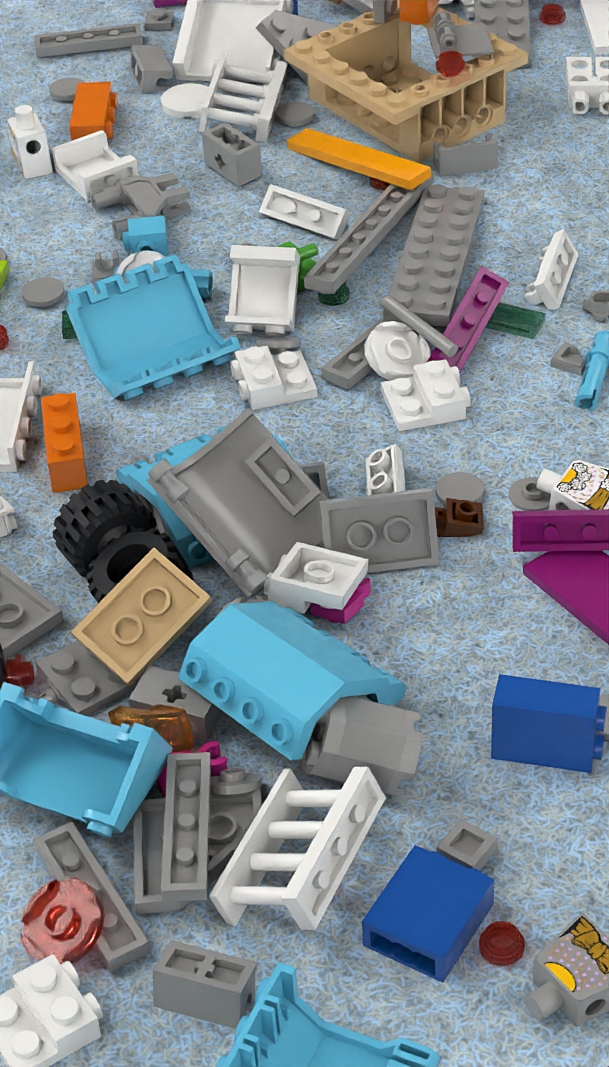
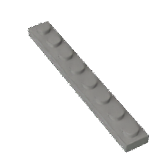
(362, 238)

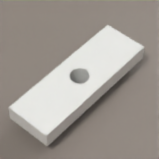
(385, 471)

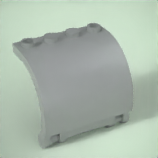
(243, 500)

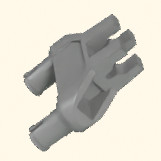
(143, 198)

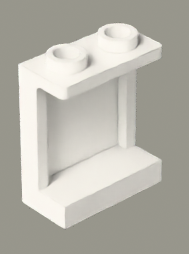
(91, 164)
(263, 289)

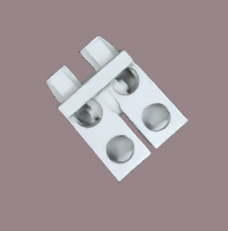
(584, 89)

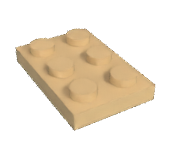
(141, 617)

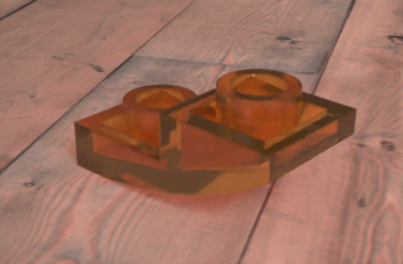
(166, 720)

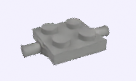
(79, 680)

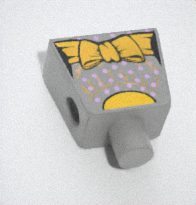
(572, 974)

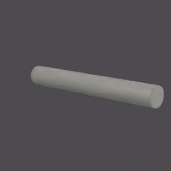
(419, 326)

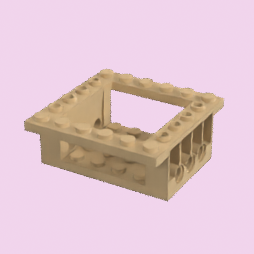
(370, 80)

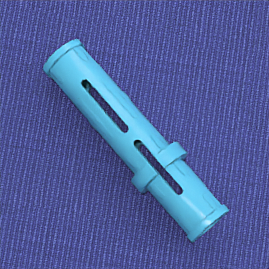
(596, 364)

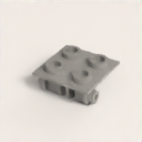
(466, 39)

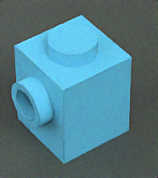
(146, 234)

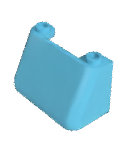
(76, 762)

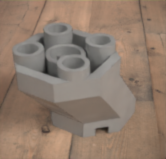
(365, 735)

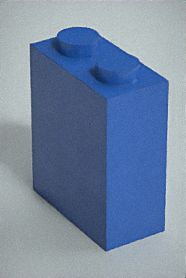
(547, 723)
(428, 913)

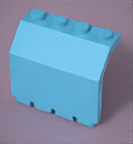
(146, 328)

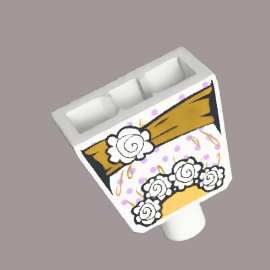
(27, 135)
(579, 488)

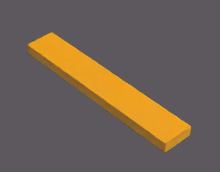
(360, 158)

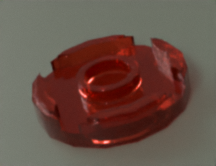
(62, 920)

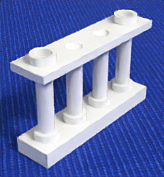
(265, 108)
(317, 871)

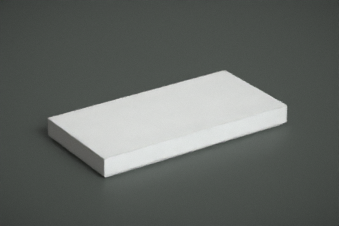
(597, 23)

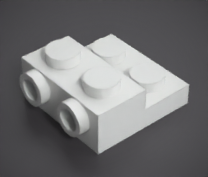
(272, 379)
(427, 397)
(316, 577)
(46, 1015)

